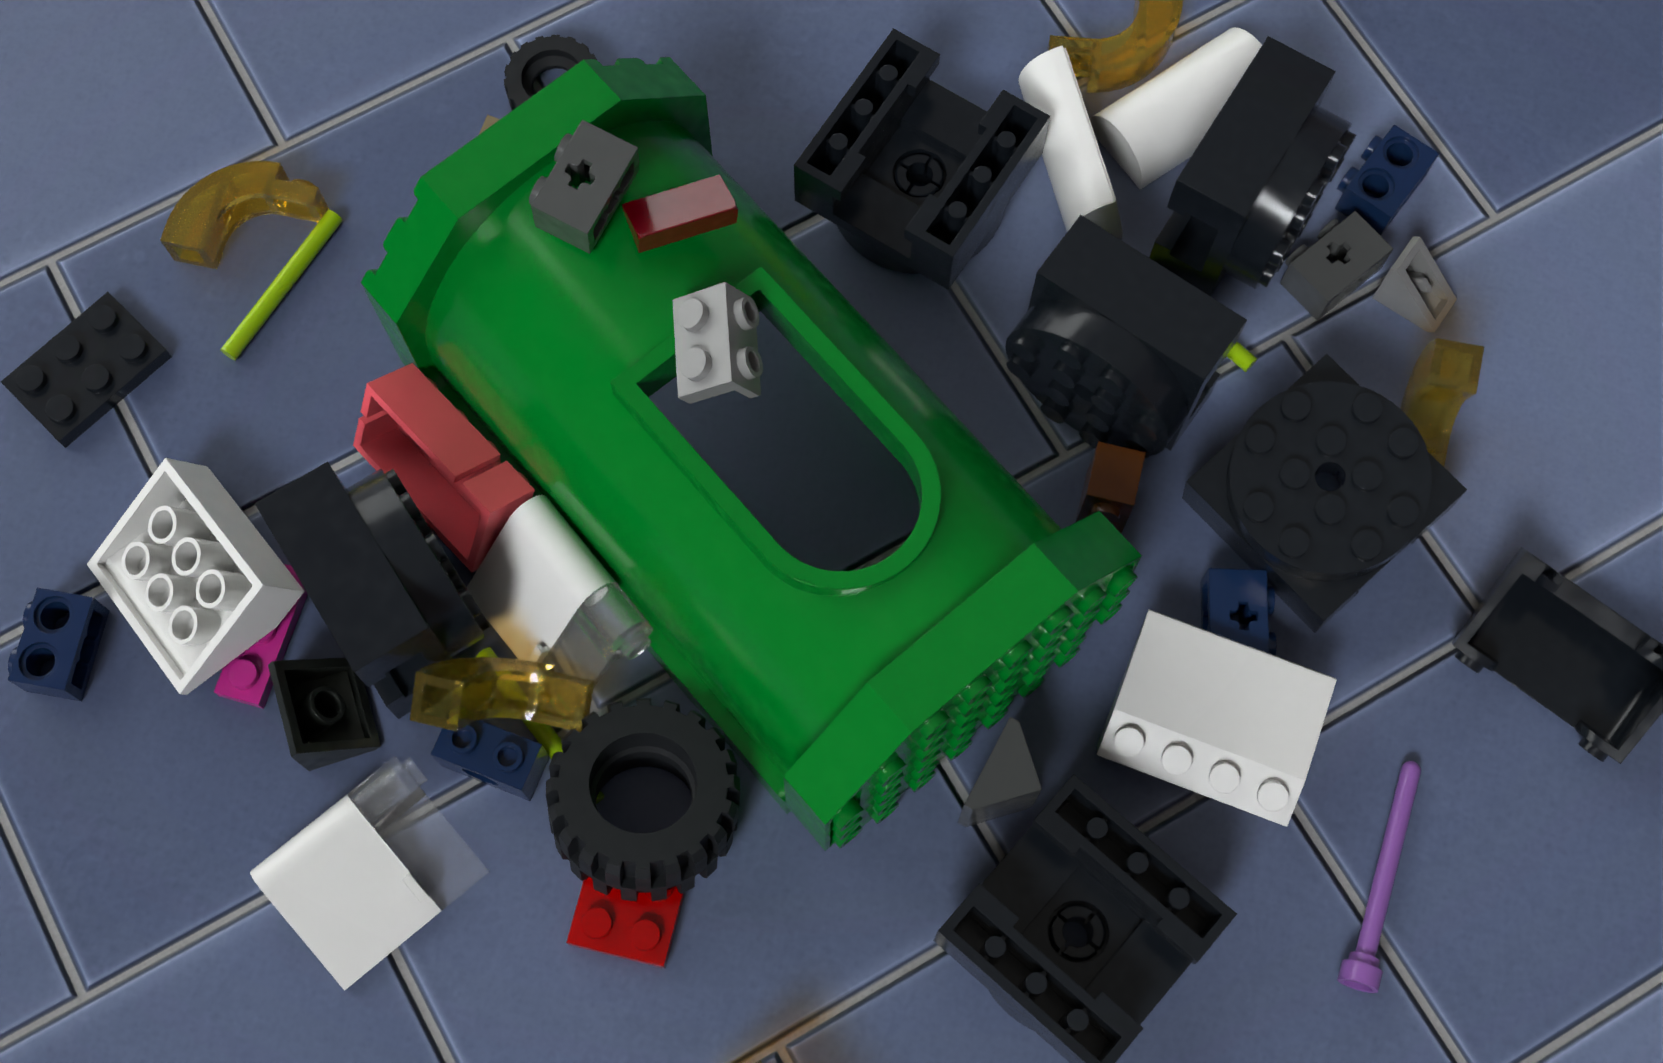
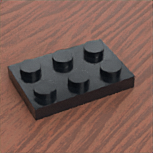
(86, 369)

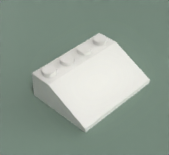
(192, 574)
(1217, 717)

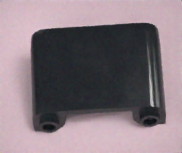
(1567, 655)

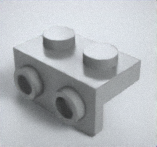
(716, 344)

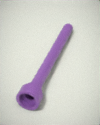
(1362, 967)

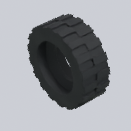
(537, 57)

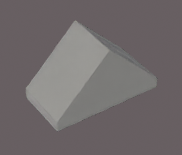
(1416, 288)

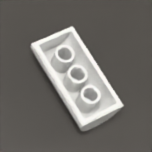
(1172, 112)
(1070, 143)

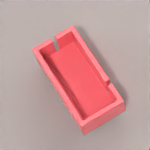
(440, 461)

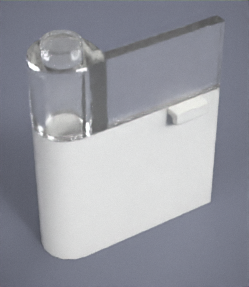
(556, 597)
(369, 871)

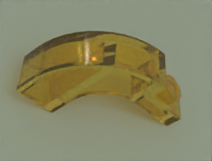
(1127, 56)
(227, 199)
(1437, 389)
(478, 688)

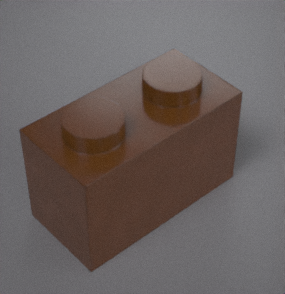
(1111, 484)

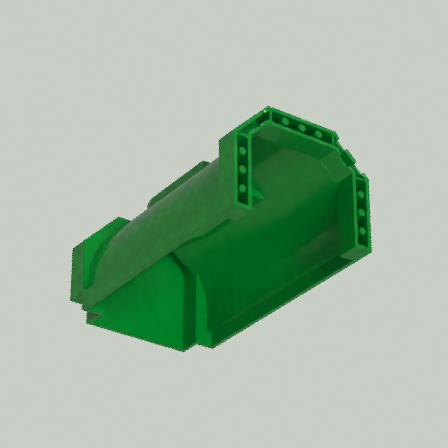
(811, 674)

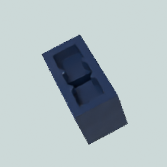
(1387, 181)
(72, 645)

